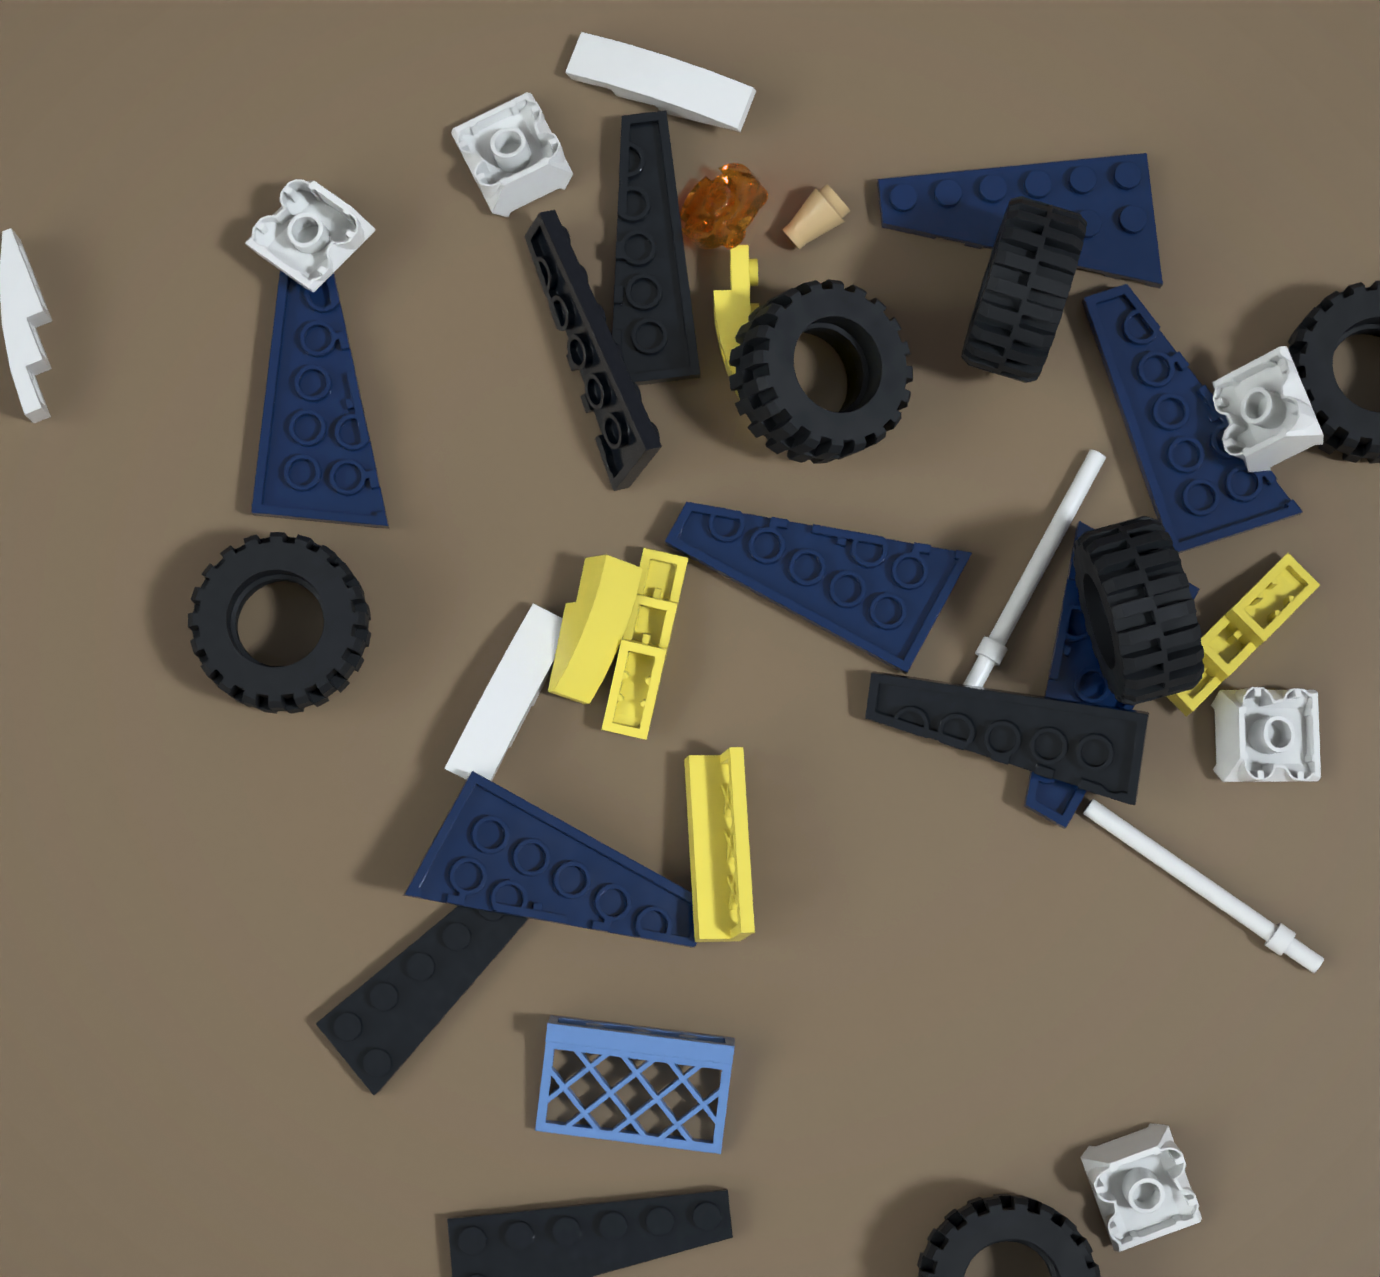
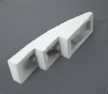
(661, 81)
(21, 313)
(508, 696)

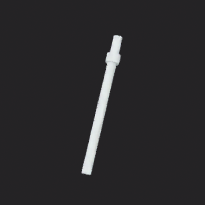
(992, 648)
(1278, 937)

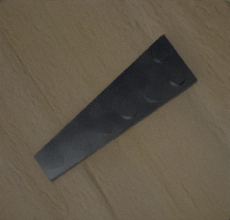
(651, 275)
(627, 433)
(1053, 737)
(412, 994)
(586, 1237)

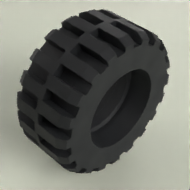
(1024, 289)
(867, 348)
(1312, 349)
(239, 577)
(1138, 610)
(1002, 1220)

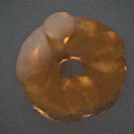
(723, 208)

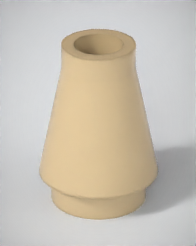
(816, 216)

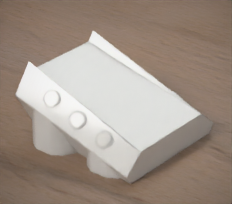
(513, 154)
(309, 233)
(1266, 411)
(1267, 735)
(1141, 1186)

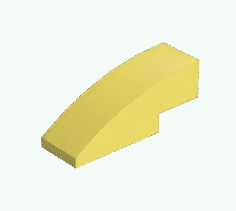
(593, 627)

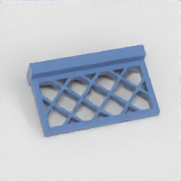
(641, 1044)

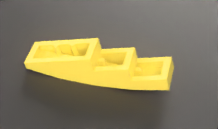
(1247, 627)
(645, 644)

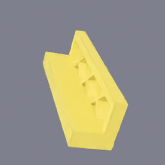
(719, 846)

